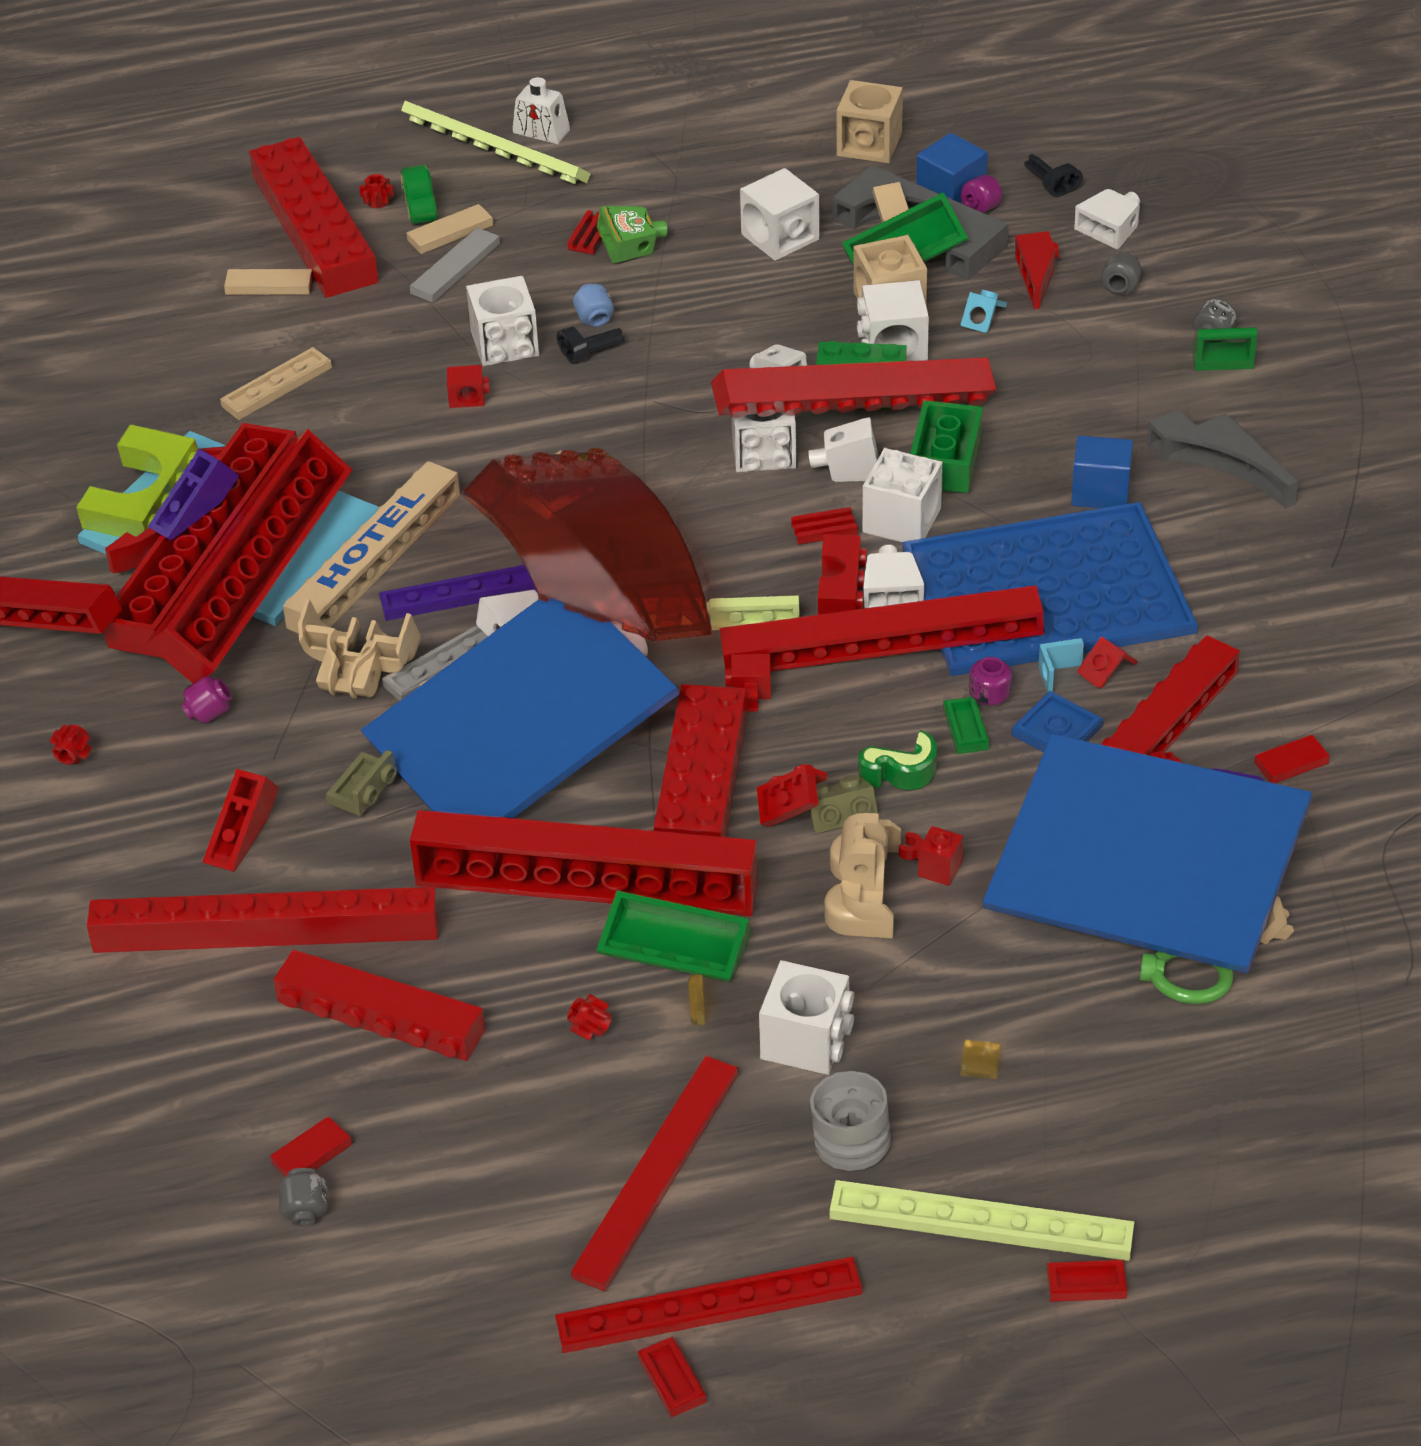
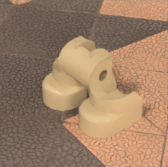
(353, 671)
(859, 862)

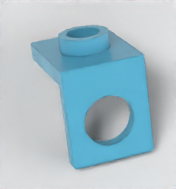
(987, 301)
(1058, 656)

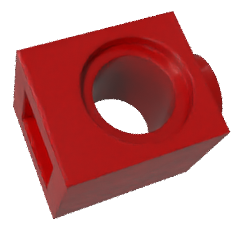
(466, 386)

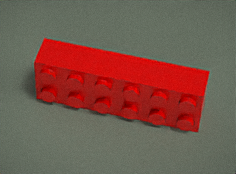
(702, 761)

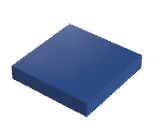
(1058, 717)

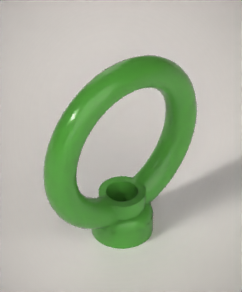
(1152, 971)

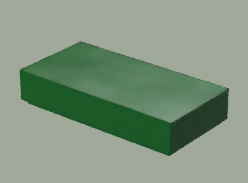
(965, 725)

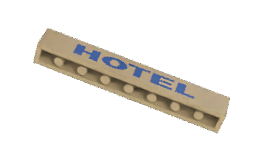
(375, 545)

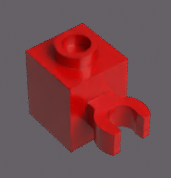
(752, 673)
(937, 855)

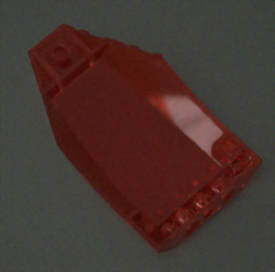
(597, 541)

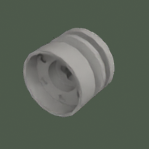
(850, 1120)

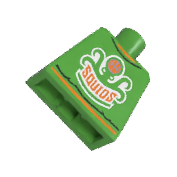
(628, 231)

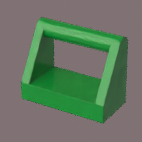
(1224, 354)

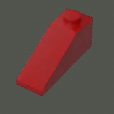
(1035, 260)
(240, 819)

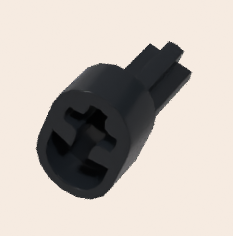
(1057, 180)
(577, 348)

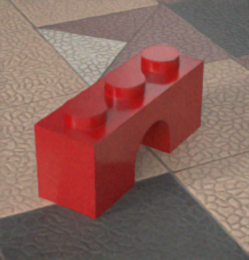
(841, 574)

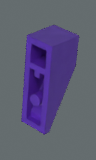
(194, 495)

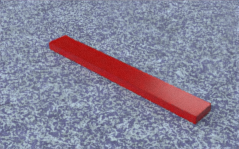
(654, 1174)
(708, 1304)

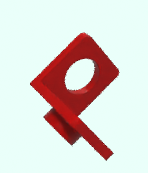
(1103, 662)

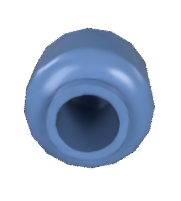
(593, 305)

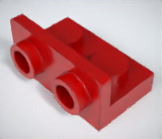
(789, 794)

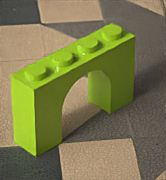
(132, 512)

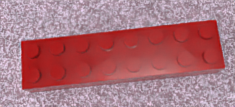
(313, 217)

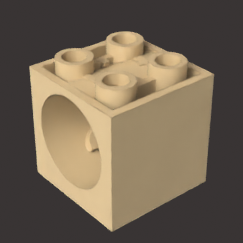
(869, 121)
(888, 262)

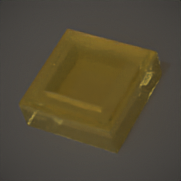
(696, 1000)
(980, 1059)

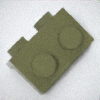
(362, 782)
(840, 801)

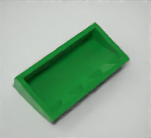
(930, 226)
(674, 936)

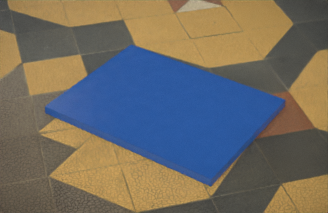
(1092, 572)
(519, 712)
(1149, 852)

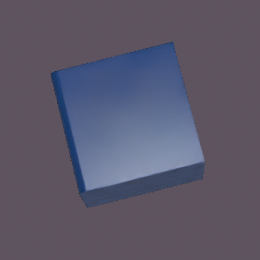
(950, 165)
(1101, 472)

